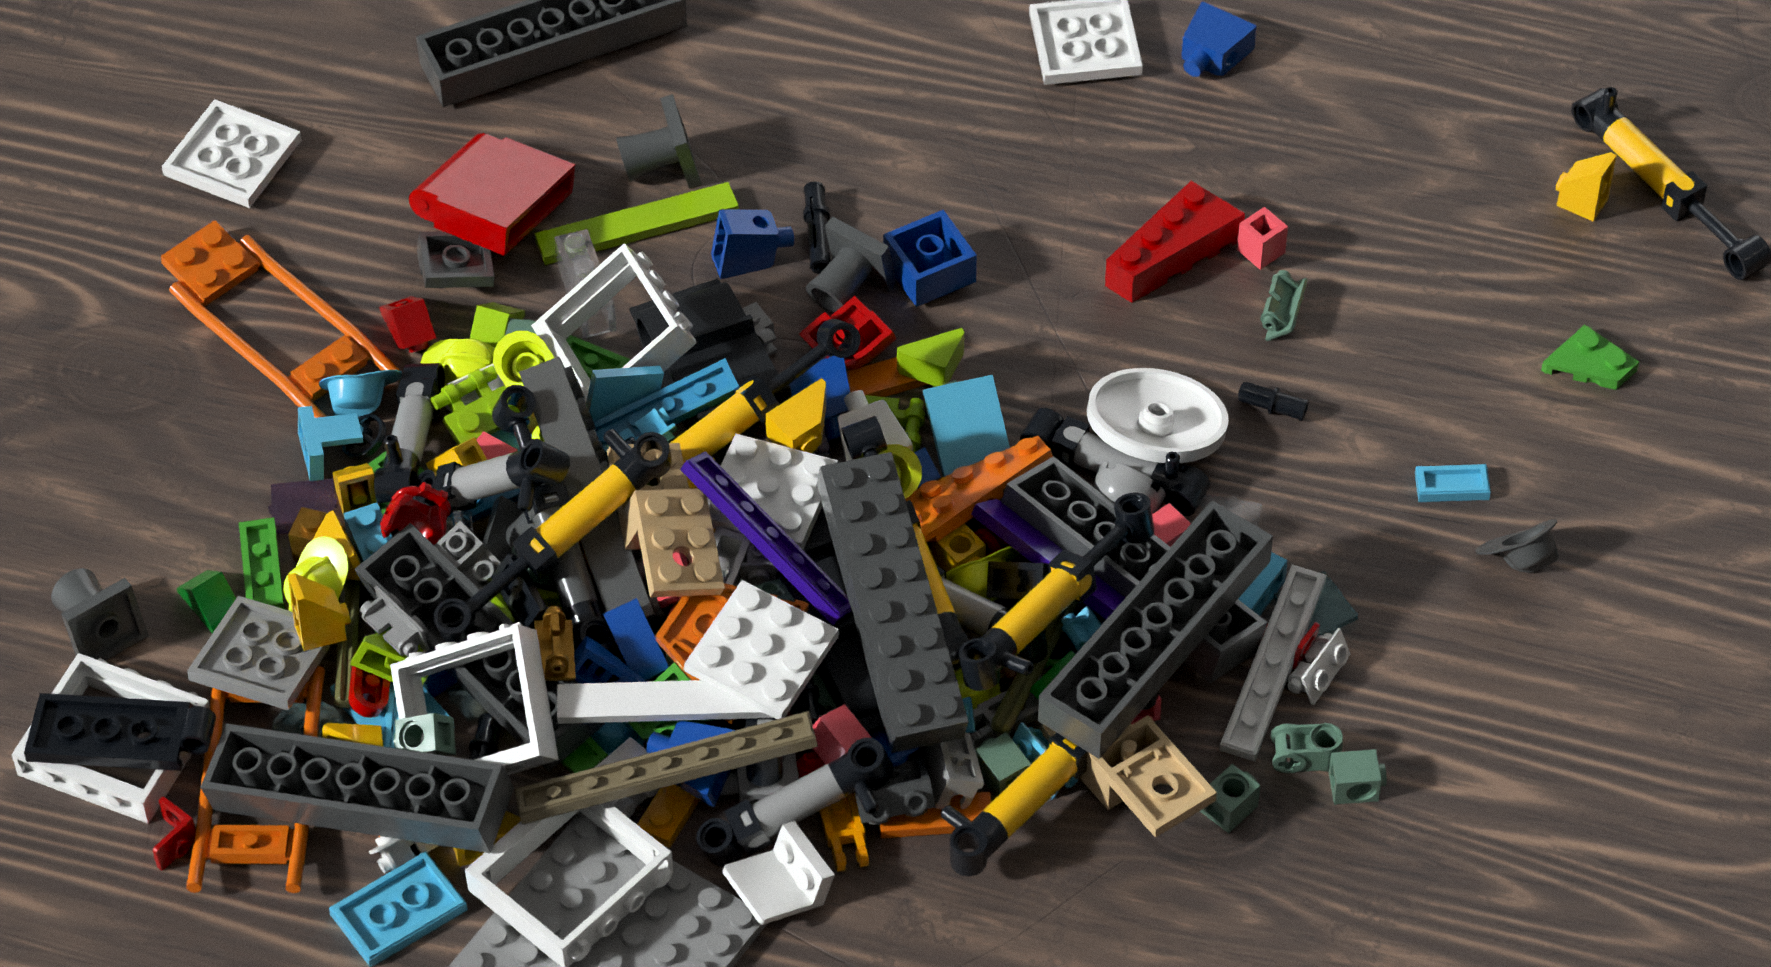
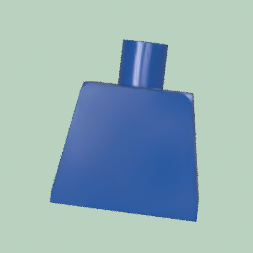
(1216, 41)
(747, 241)
(835, 375)
(704, 788)

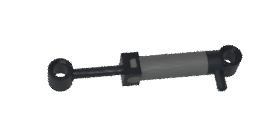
(571, 574)

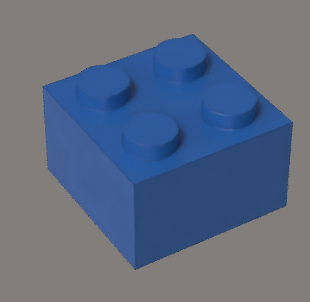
(931, 258)

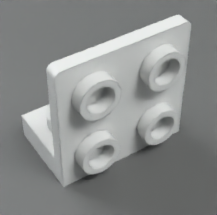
(783, 879)

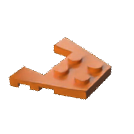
(691, 621)

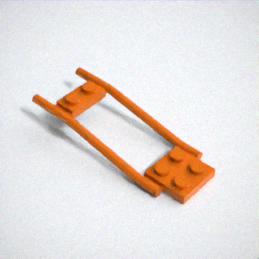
(215, 263)
(252, 842)

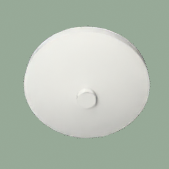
(1157, 413)

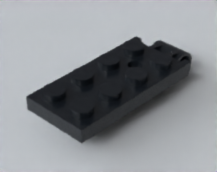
(108, 728)

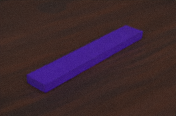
(768, 537)
(1038, 548)

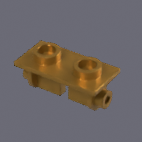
(556, 645)

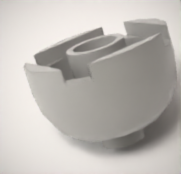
(1125, 480)

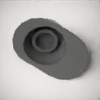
(1525, 549)

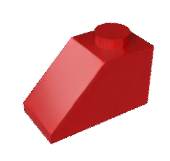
(409, 323)

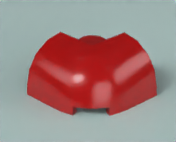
(873, 331)

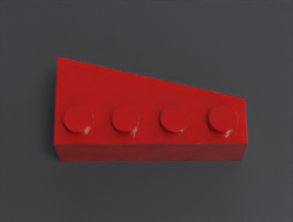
(1171, 241)

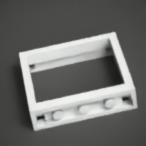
(595, 292)
(479, 645)
(92, 785)
(525, 838)

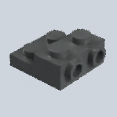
(453, 262)
(904, 793)

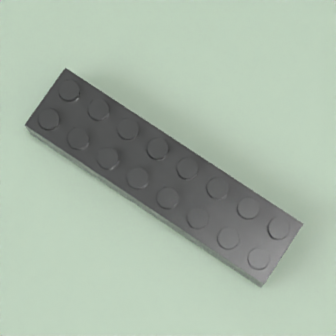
(536, 40)
(570, 428)
(1080, 516)
(421, 581)
(892, 602)
(1154, 629)
(358, 787)

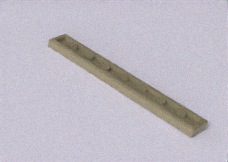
(665, 767)

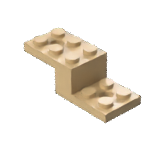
(670, 521)
(1137, 764)

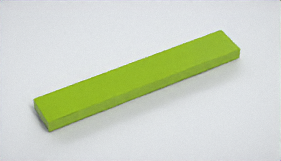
(644, 220)

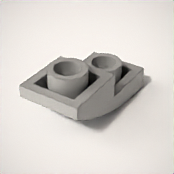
(468, 555)

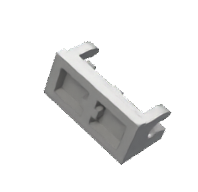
(953, 771)

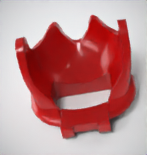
(427, 519)

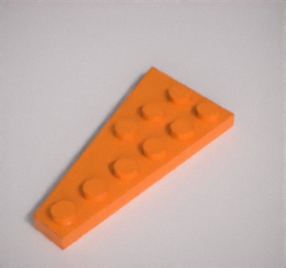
(949, 501)

